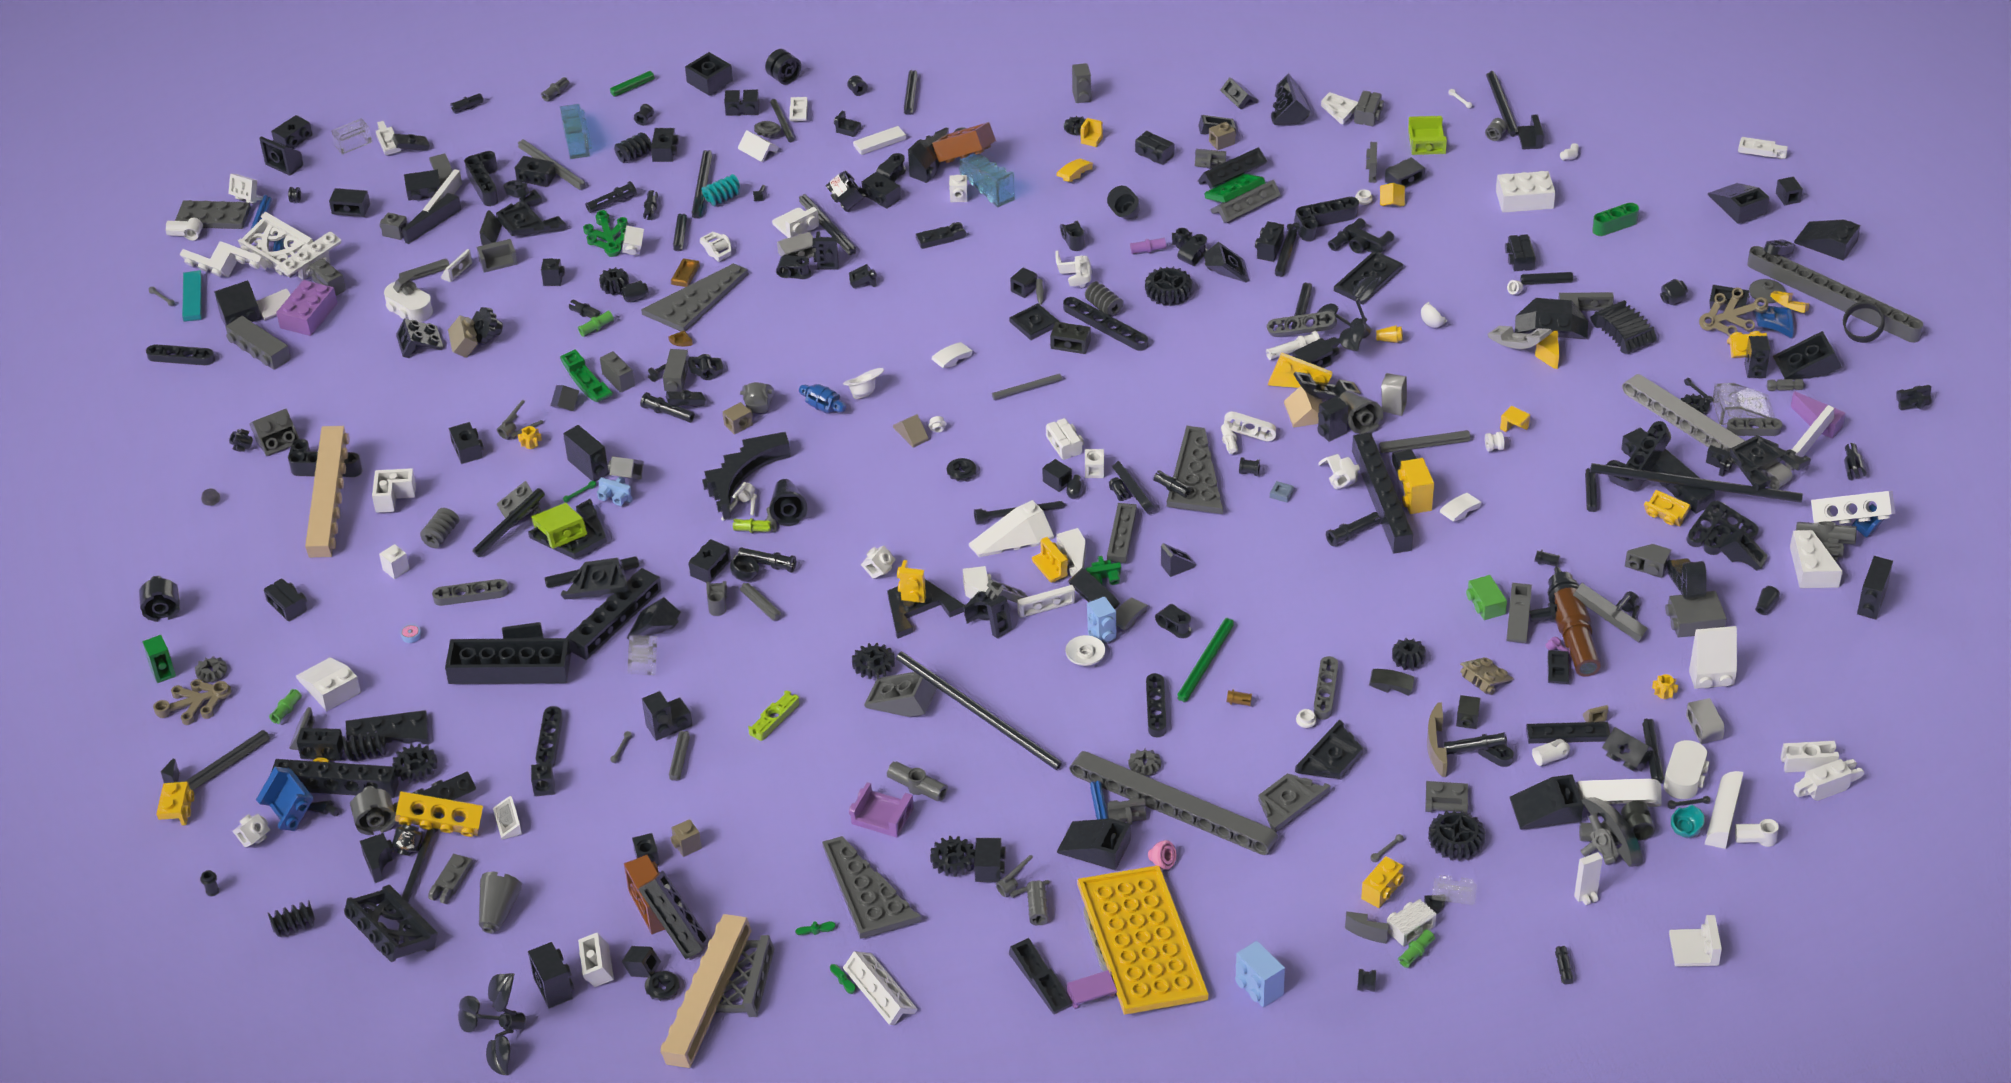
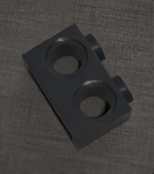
(320, 743)

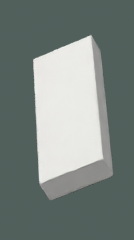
(879, 140)
(1046, 601)

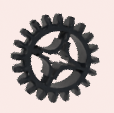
(1168, 285)
(1456, 835)

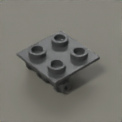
(515, 498)

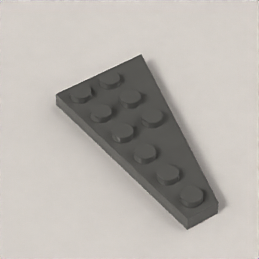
(692, 302)
(1196, 471)
(866, 893)

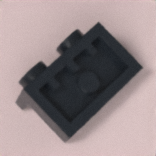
(826, 252)

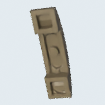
(1437, 755)

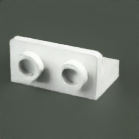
(244, 188)

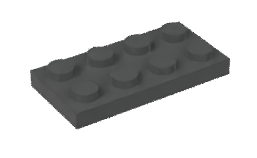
(215, 213)

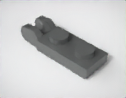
(450, 878)

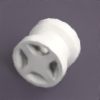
(1494, 441)

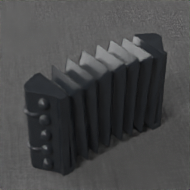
(1625, 326)

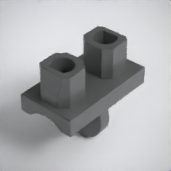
(1209, 158)
(1127, 810)

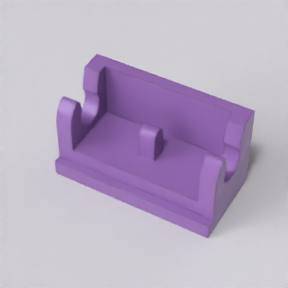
(1091, 988)

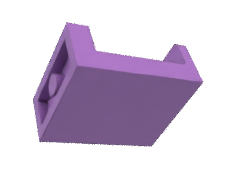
(880, 811)

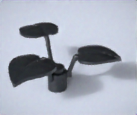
(1359, 329)
(498, 992)

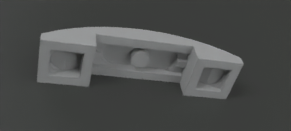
(1505, 336)

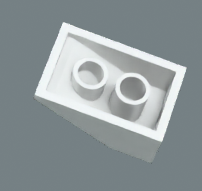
(1714, 657)
(330, 683)

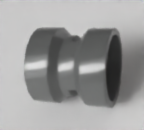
(1496, 129)

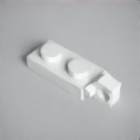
(385, 139)
(1762, 147)

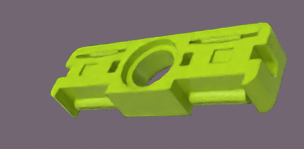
(766, 724)

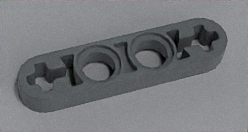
(1301, 326)
(470, 589)
(1323, 687)

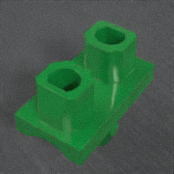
(1105, 569)

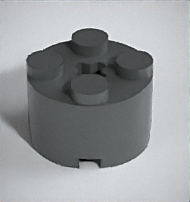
(373, 811)

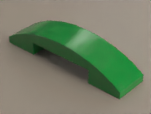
(584, 377)

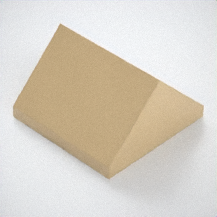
(1302, 408)

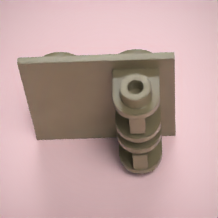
(1484, 674)

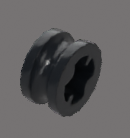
(294, 194)

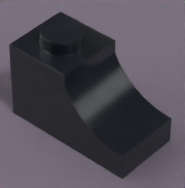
(1743, 548)
(377, 854)

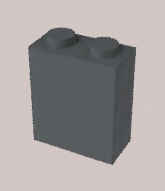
(1695, 613)

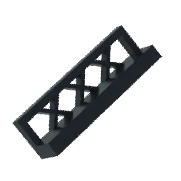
(1233, 168)
(674, 915)

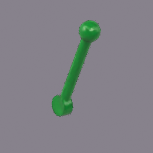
(592, 484)

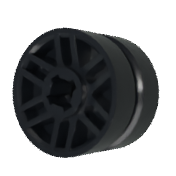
(783, 66)

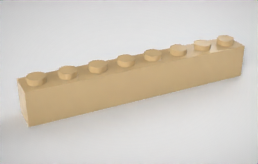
(326, 491)
(705, 991)

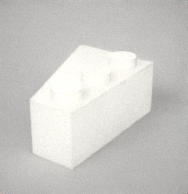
(1813, 562)

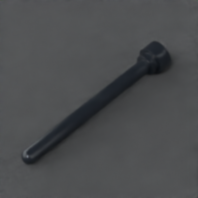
(982, 515)

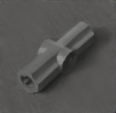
(1829, 529)
(917, 781)

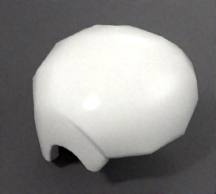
(1431, 316)

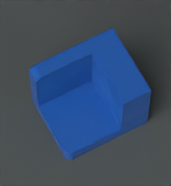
(1868, 527)

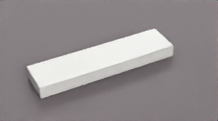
(450, 186)
(1813, 433)

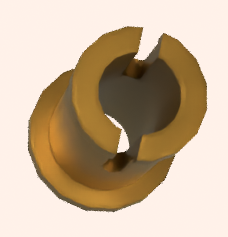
(1239, 698)

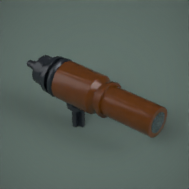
(1571, 620)

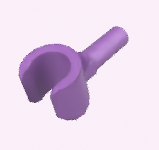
(1555, 643)

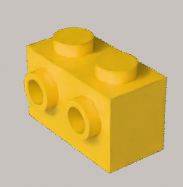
(1382, 882)

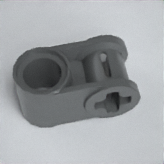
(716, 598)

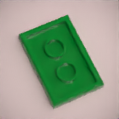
(1234, 188)

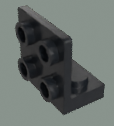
(417, 333)

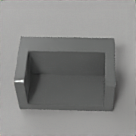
(497, 255)

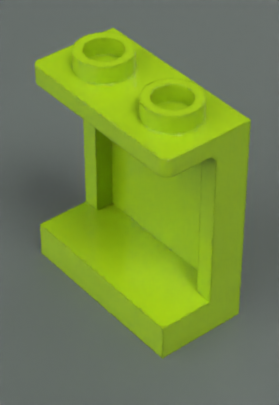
(1426, 135)
(560, 525)

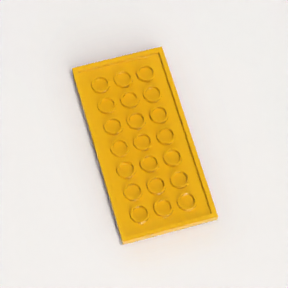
(1142, 939)

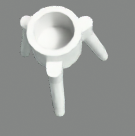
(744, 494)

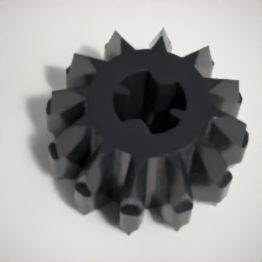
(613, 280)
(1408, 653)

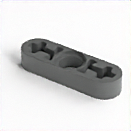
(1771, 427)

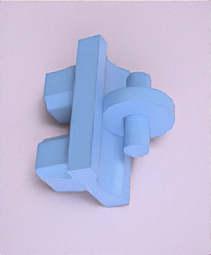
(616, 490)

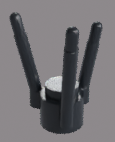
(1629, 603)

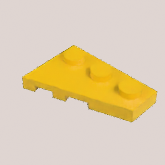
(1287, 365)

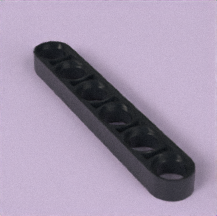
(1103, 325)

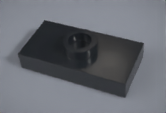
(410, 142)
(685, 398)

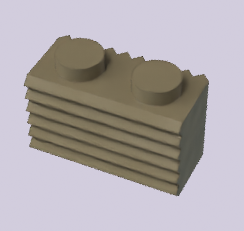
(462, 336)

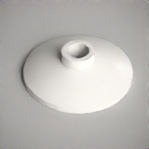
(1085, 650)

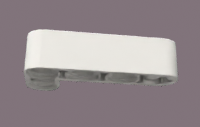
(1622, 791)

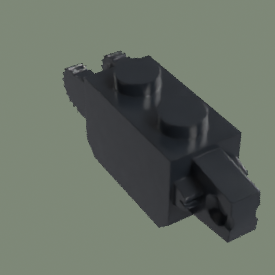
(1319, 352)

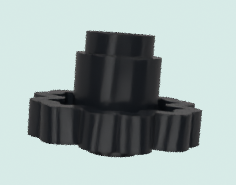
(486, 325)

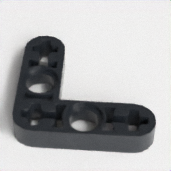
(1716, 518)

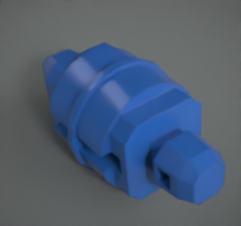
(822, 398)

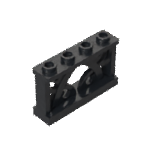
(418, 933)

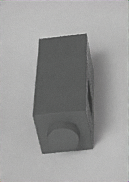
(676, 370)

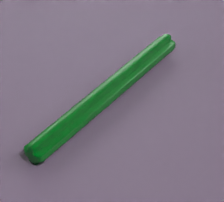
(1205, 660)

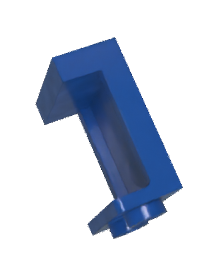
(286, 797)

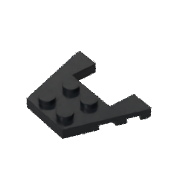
(522, 220)
(1759, 454)
(581, 546)
(904, 609)

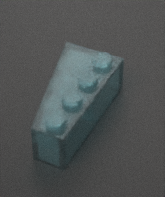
(989, 179)

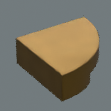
(680, 339)

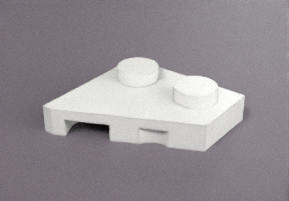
(1339, 107)

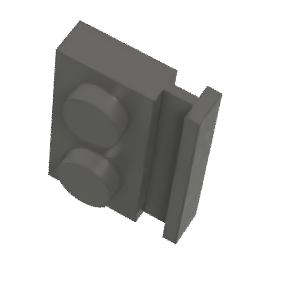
(1371, 161)

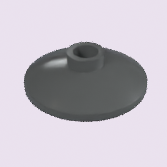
(1764, 288)

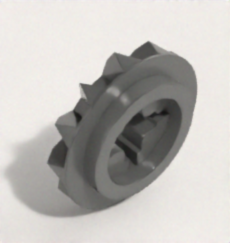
(767, 128)
(205, 674)
(1136, 762)

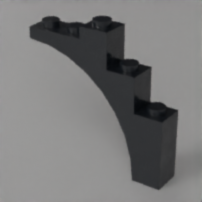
(738, 466)

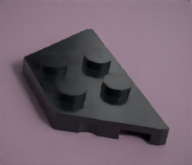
(597, 578)
(1332, 754)

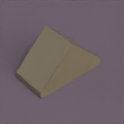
(912, 430)

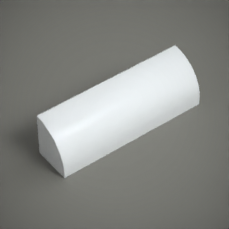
(1724, 809)

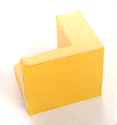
(1091, 132)
(1392, 194)
(1514, 416)

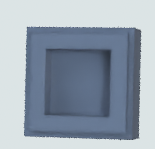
(1281, 491)

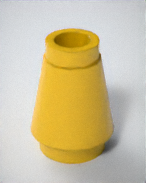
(1390, 334)

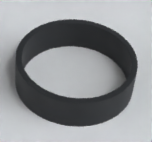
(1863, 339)

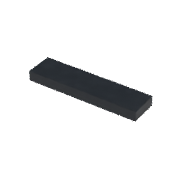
(1568, 732)

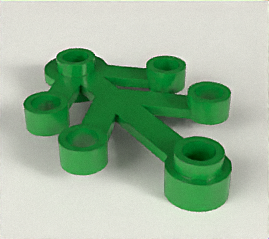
(611, 248)

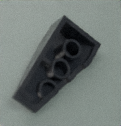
(1290, 103)

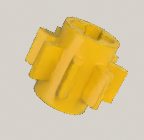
(529, 437)
(1665, 686)

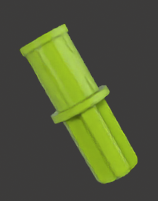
(751, 525)

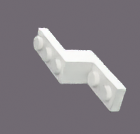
(224, 259)

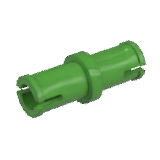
(595, 323)
(285, 706)
(1416, 948)

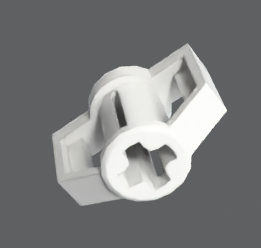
(716, 246)

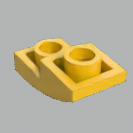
(1074, 169)

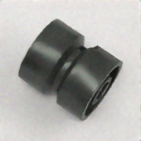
(1639, 819)

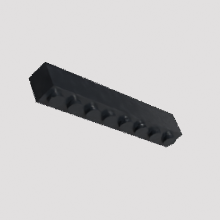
(1382, 493)

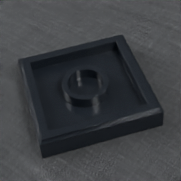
(1033, 321)

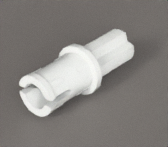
(1229, 438)

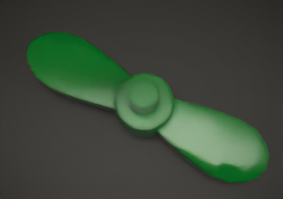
(815, 928)
(842, 978)

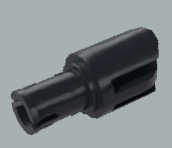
(1853, 461)

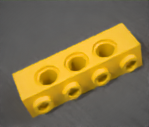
(432, 805)

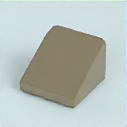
(1596, 714)

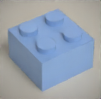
(1259, 974)

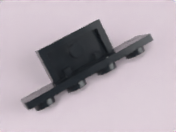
(449, 789)

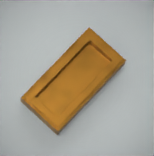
(685, 272)

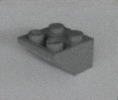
(274, 432)

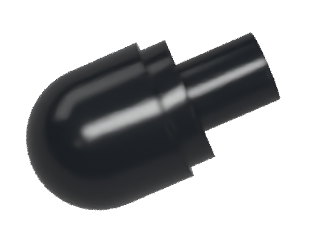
(1074, 487)

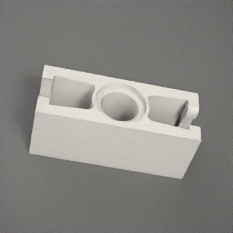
(1807, 755)

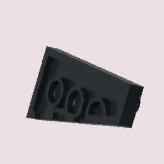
(401, 726)

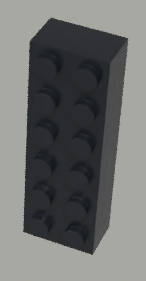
(508, 661)

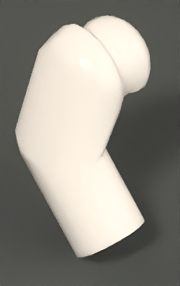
(1570, 154)

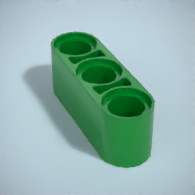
(1615, 219)

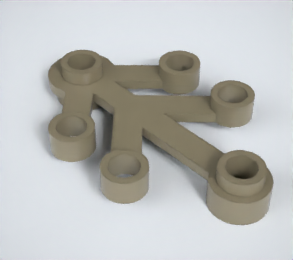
(1730, 314)
(215, 692)

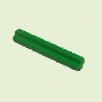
(632, 83)

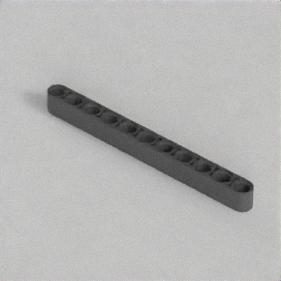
(1833, 293)
(1175, 803)

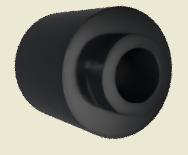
(634, 291)

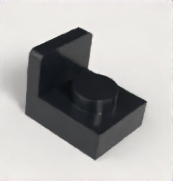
(846, 126)
(862, 275)
(1719, 458)

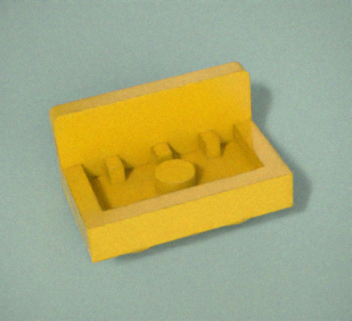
(1739, 341)
(1667, 508)
(1051, 561)
(911, 583)
(175, 802)

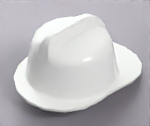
(864, 384)

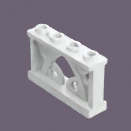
(270, 226)

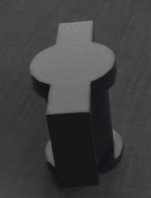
(705, 363)

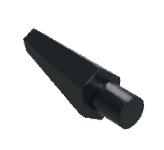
(324, 807)

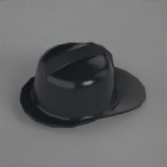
(1123, 202)

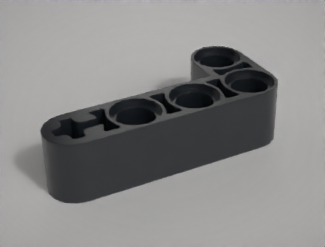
(478, 170)
(1324, 213)
(1657, 437)
(303, 461)
(1688, 577)

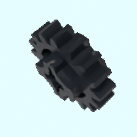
(873, 660)
(415, 762)
(952, 856)

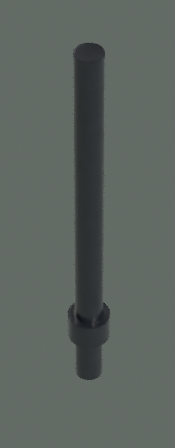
(419, 860)

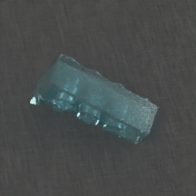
(575, 131)

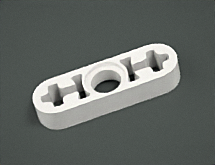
(1238, 417)

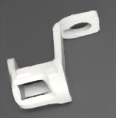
(1081, 266)
(1343, 470)

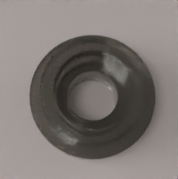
(210, 497)

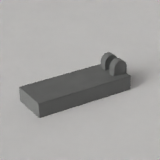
(998, 589)

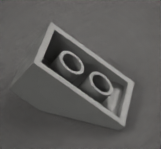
(901, 694)

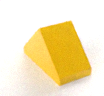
(1548, 350)

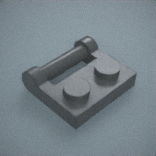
(1446, 796)

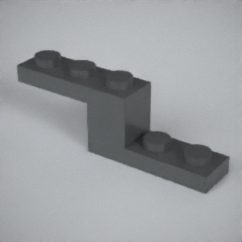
(1589, 301)

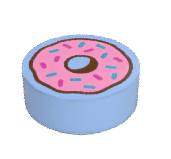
(410, 633)

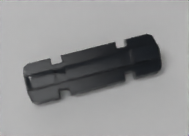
(1564, 965)

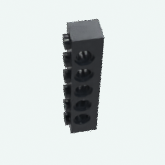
(613, 614)
(341, 777)

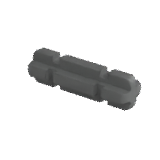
(1785, 384)

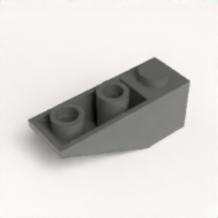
(1519, 612)

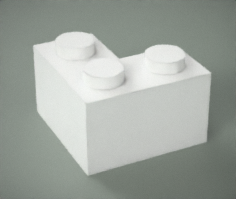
(390, 486)

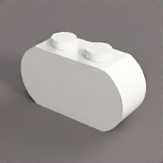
(411, 306)
(1686, 770)

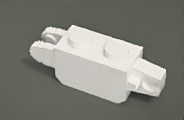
(1828, 779)

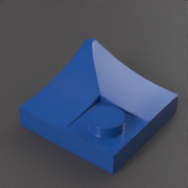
(1777, 319)

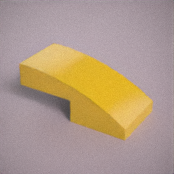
(1786, 300)

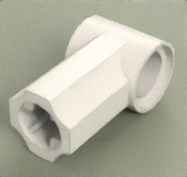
(189, 229)
(1764, 833)

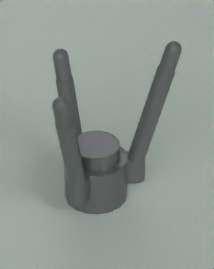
(508, 428)
(1008, 884)

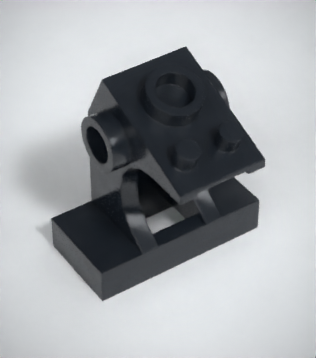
(995, 610)

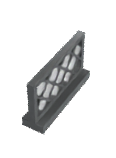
(754, 976)

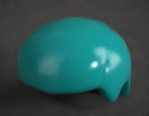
(1687, 821)

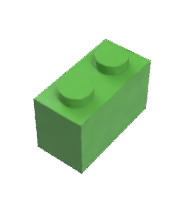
(1486, 597)

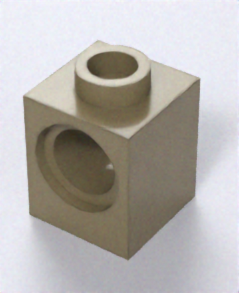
(737, 418)

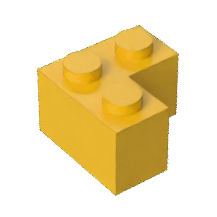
(1417, 486)

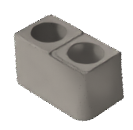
(1394, 393)
(1705, 721)

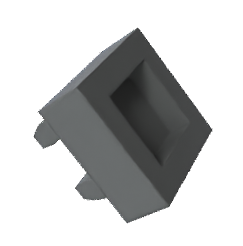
(404, 282)

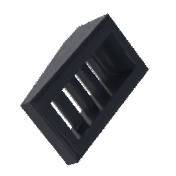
(1209, 121)

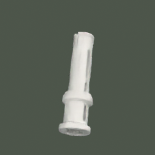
(1289, 347)

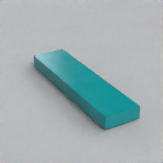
(192, 295)

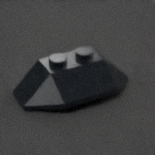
(1554, 315)

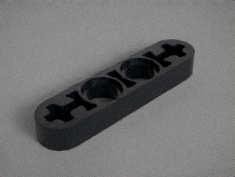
(160, 353)
(1133, 487)
(1156, 705)
(552, 738)

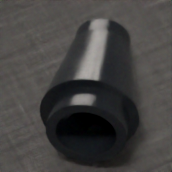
(1767, 599)

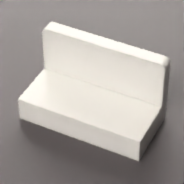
(756, 146)

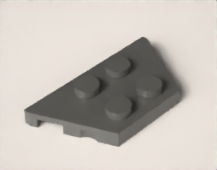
(1289, 798)

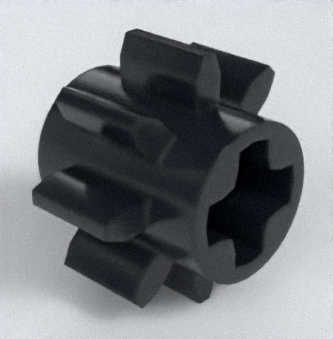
(1181, 237)
(240, 440)

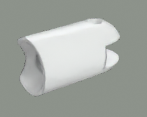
(1549, 752)

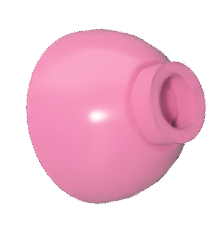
(1163, 854)

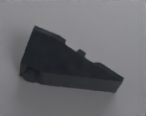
(923, 158)

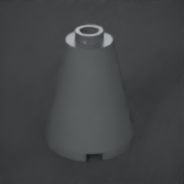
(1362, 412)
(496, 899)

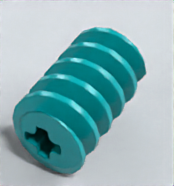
(721, 189)

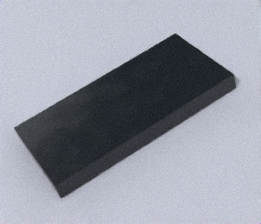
(1373, 265)

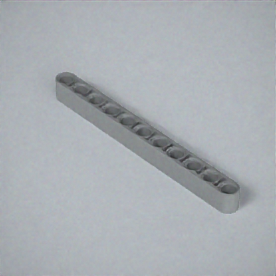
(1693, 422)

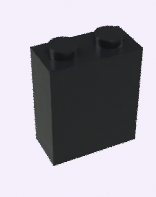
(586, 453)
(1875, 587)

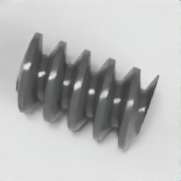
(1103, 298)
(439, 527)

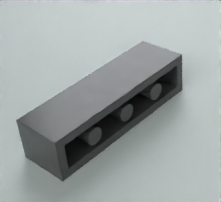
(257, 342)

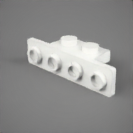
(310, 254)

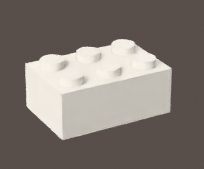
(1525, 191)

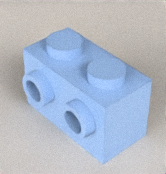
(1101, 620)

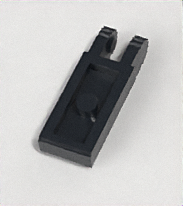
(940, 235)

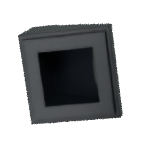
(170, 772)

